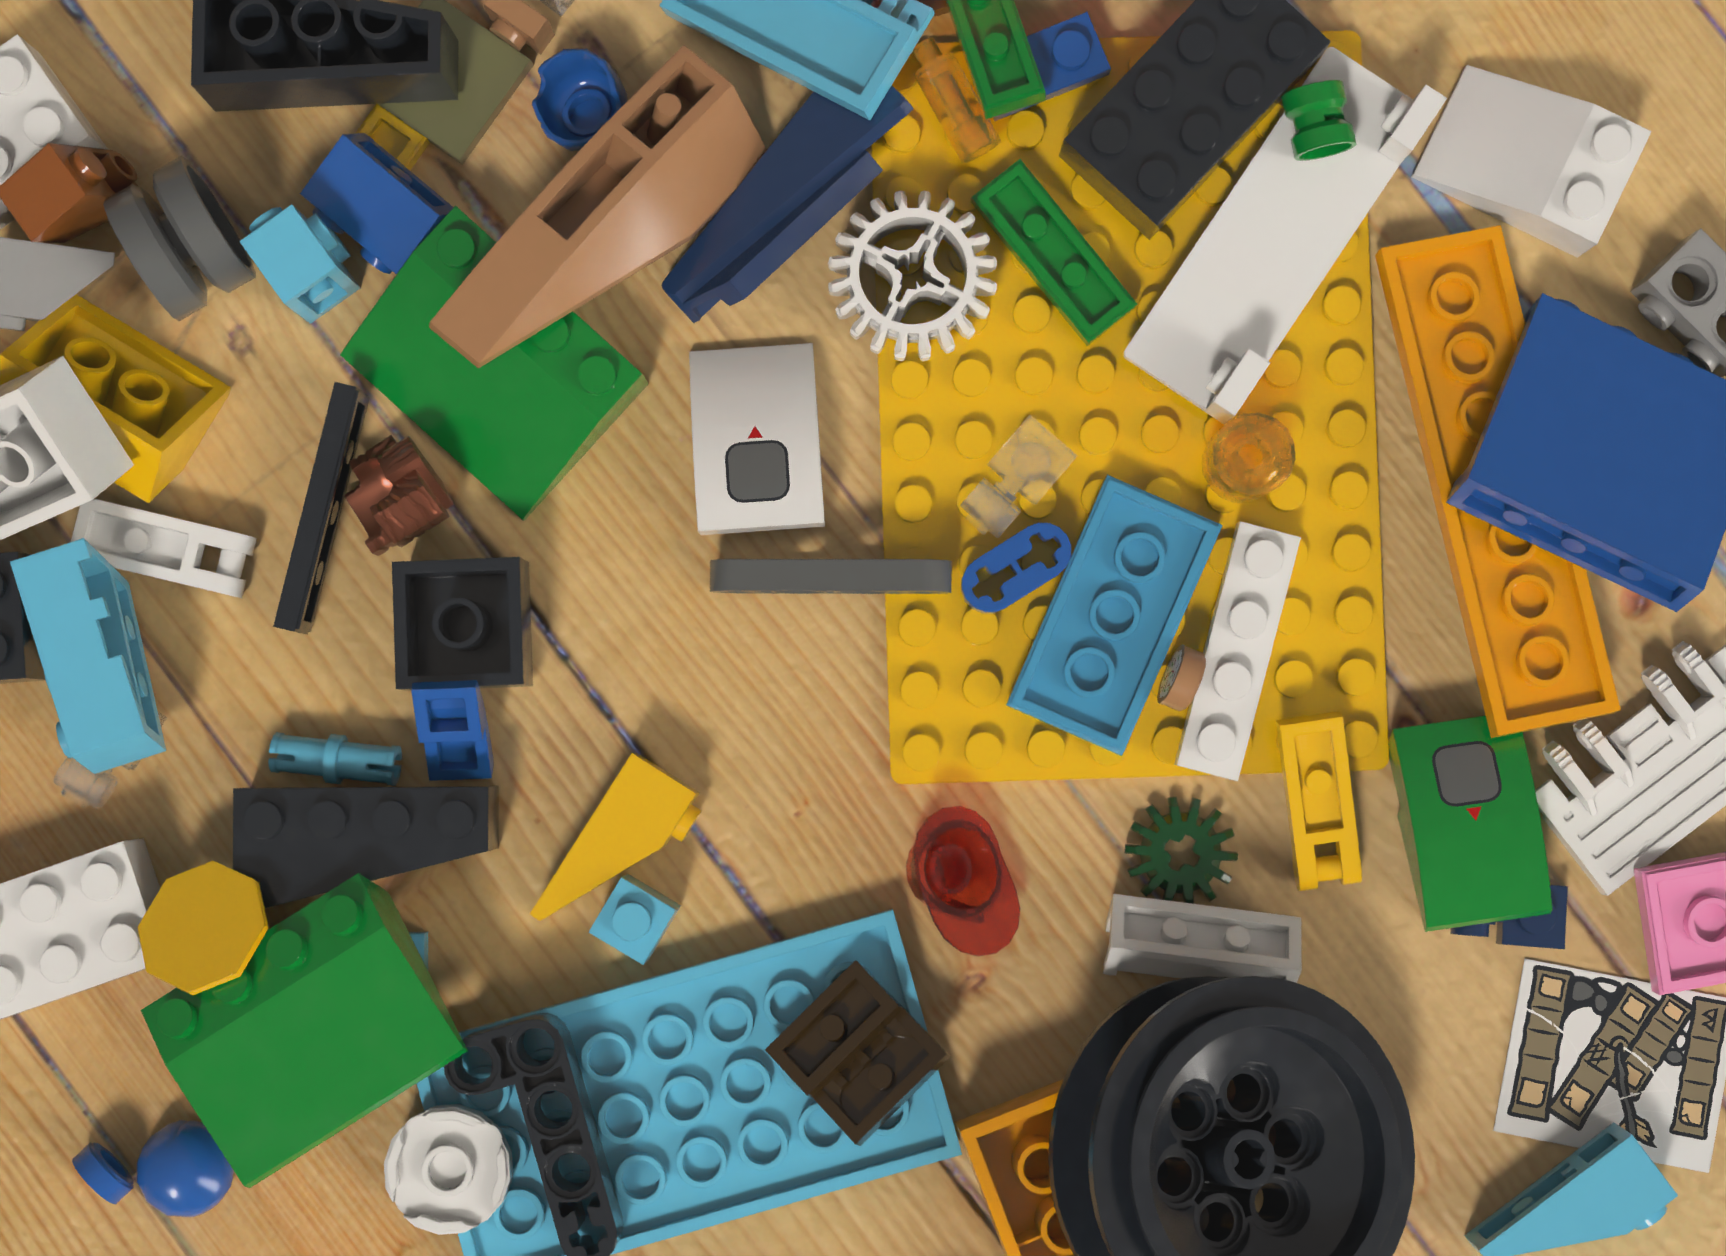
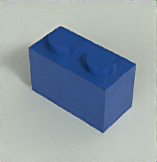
(374, 201)

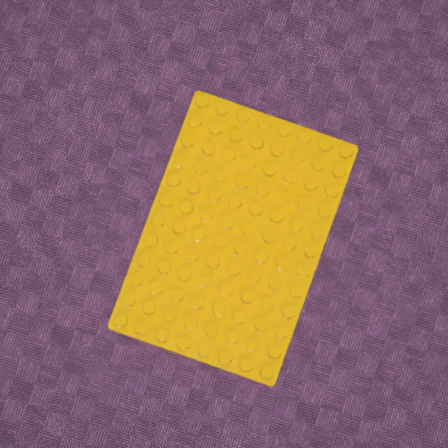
(958, 409)

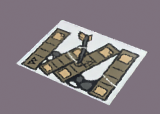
(1610, 1052)

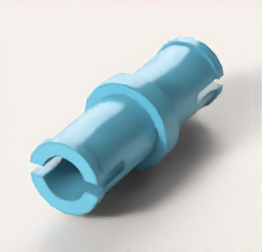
(335, 759)

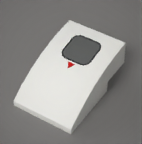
(756, 439)

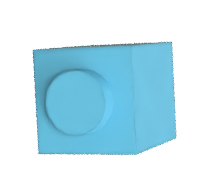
(634, 918)

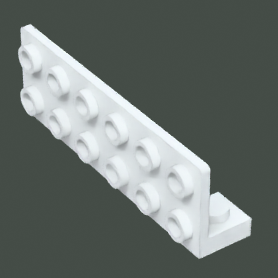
(1275, 244)

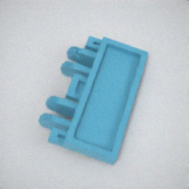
(825, 45)

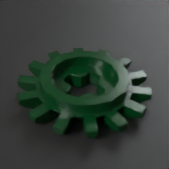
(1174, 827)

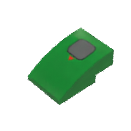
(1469, 823)

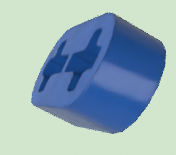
(1006, 555)

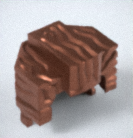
(396, 494)

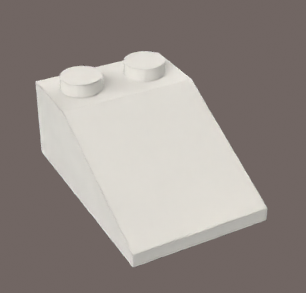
(1532, 158)

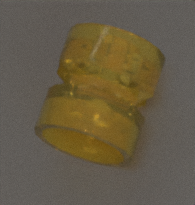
(1248, 458)

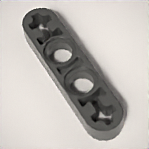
(830, 576)

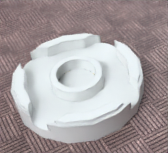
(448, 1169)

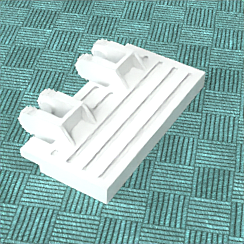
(1658, 788)

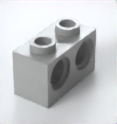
(1692, 320)

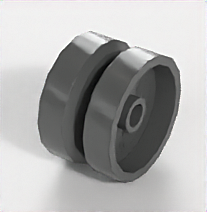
(174, 242)

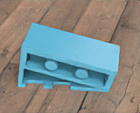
(90, 655)

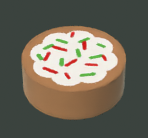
(1181, 678)

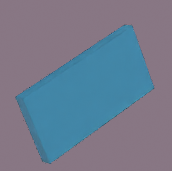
(1114, 615)

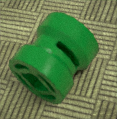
(1318, 120)

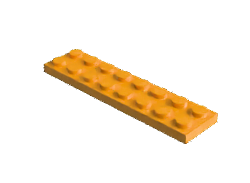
(1520, 605)

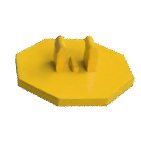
(203, 927)

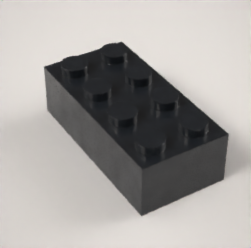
(1190, 104)

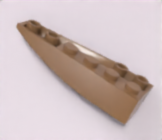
(610, 210)

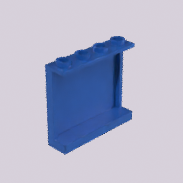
(1605, 455)

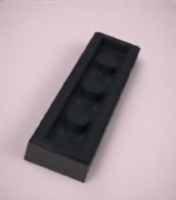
(321, 509)

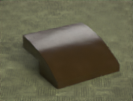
(857, 1053)

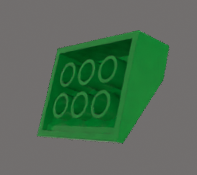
(513, 419)
(310, 1033)

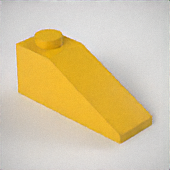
(629, 824)

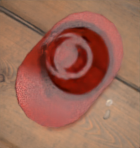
(964, 881)

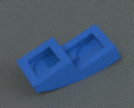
(453, 729)

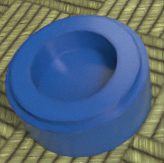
(103, 1172)

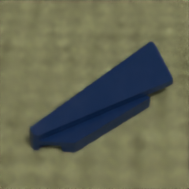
(782, 202)

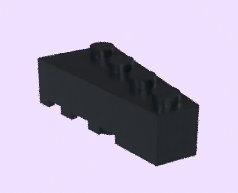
(320, 54)
(318, 837)

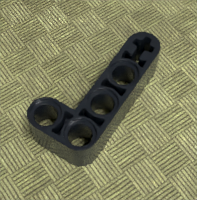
(548, 1137)

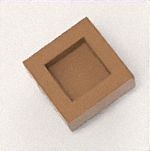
(519, 24)

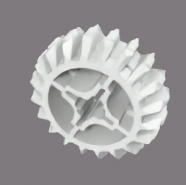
(888, 261)

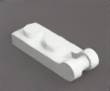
(163, 546)

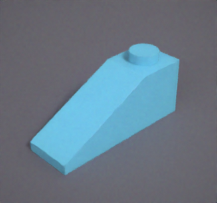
(1587, 1197)

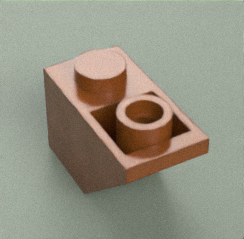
(64, 190)

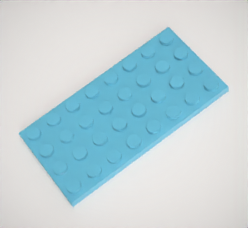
(694, 1104)

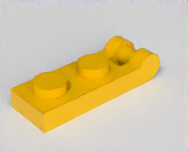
(1319, 798)

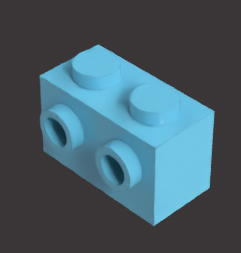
(300, 261)

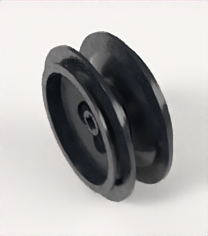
(1297, 1063)

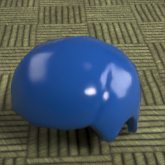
(577, 96)
(183, 1170)

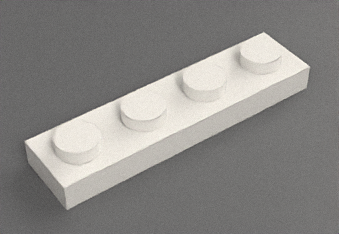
(1238, 650)

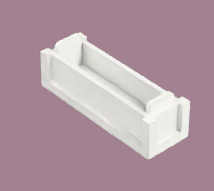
(1200, 940)

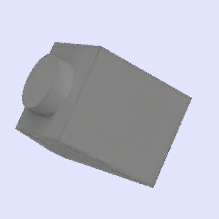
(43, 277)

